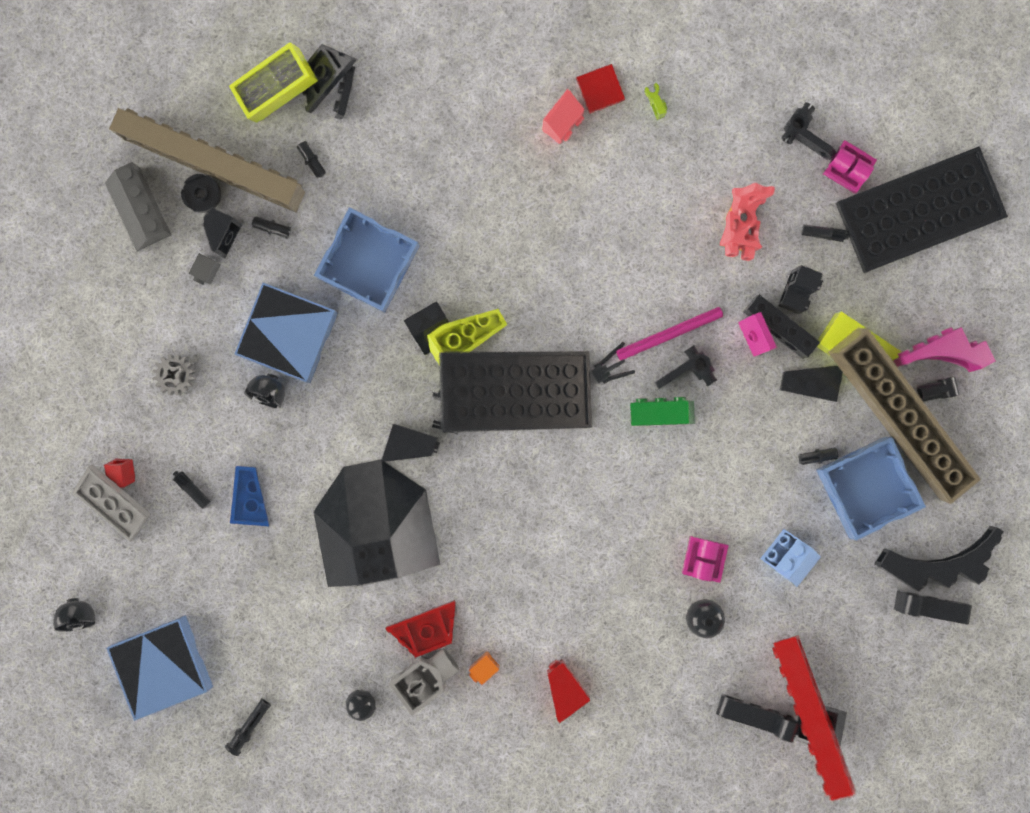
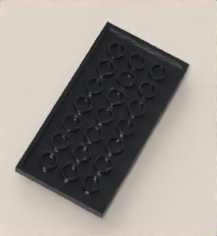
(921, 209)
(515, 390)

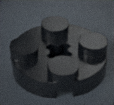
(190, 191)

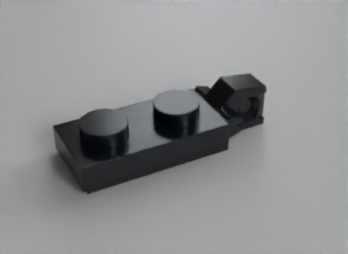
(344, 90)

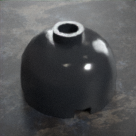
(264, 388)
(72, 615)
(705, 618)

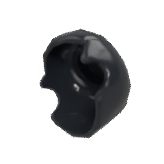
(360, 705)

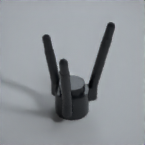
(602, 372)

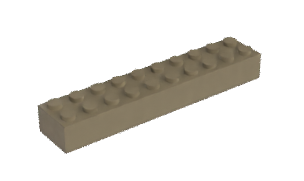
(207, 160)
(904, 415)

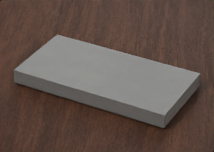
(111, 503)

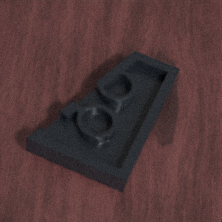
(814, 382)

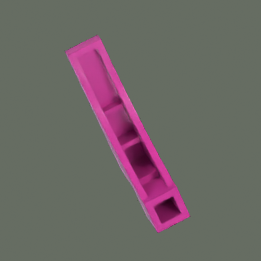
(949, 347)

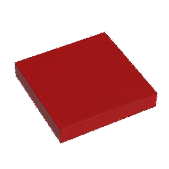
(600, 88)

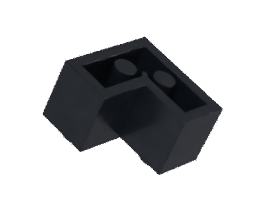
(799, 287)

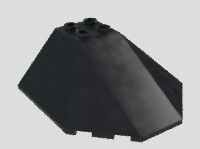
(374, 526)

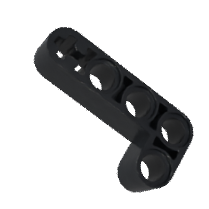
(932, 607)
(753, 715)

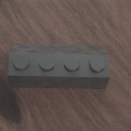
(137, 206)

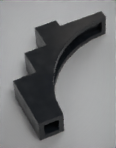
(944, 571)

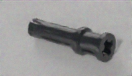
(242, 734)

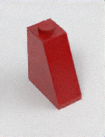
(566, 690)

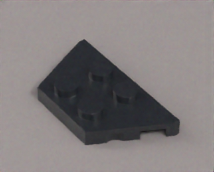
(329, 68)

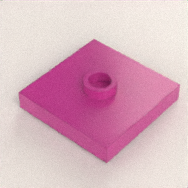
(757, 334)

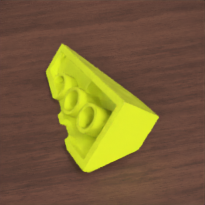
(465, 333)

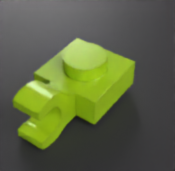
(659, 106)

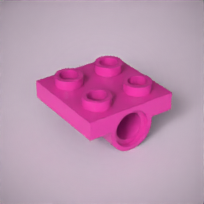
(850, 167)
(705, 559)

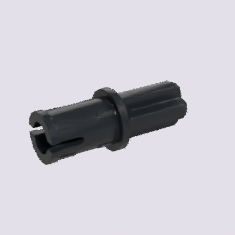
(311, 159)
(271, 227)
(818, 456)

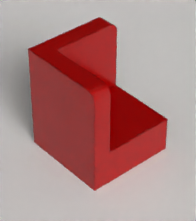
(120, 471)

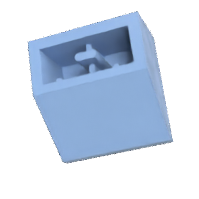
(790, 557)

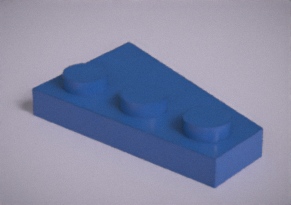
(247, 498)

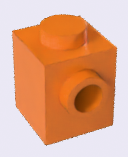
(483, 668)

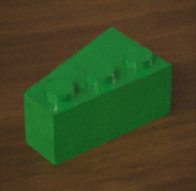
(662, 412)

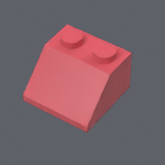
(563, 117)

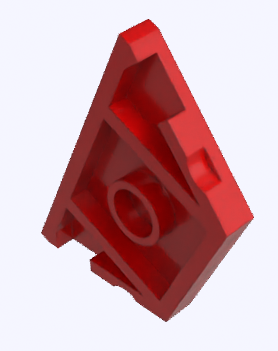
(426, 630)

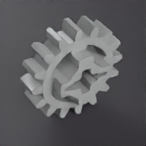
(166, 377)

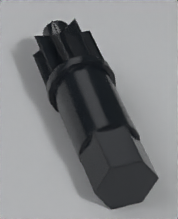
(824, 233)
(190, 488)

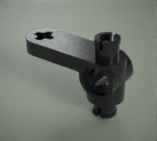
(804, 117)
(704, 373)

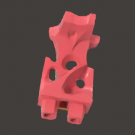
(736, 232)

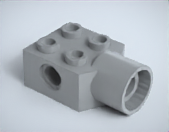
(423, 680)

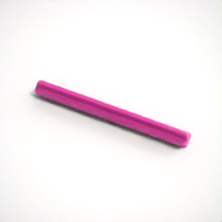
(669, 333)

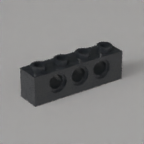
(783, 327)

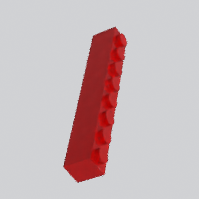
(814, 718)

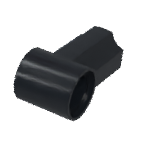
(941, 389)

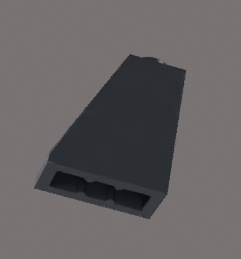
(409, 444)

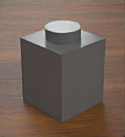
(204, 269)

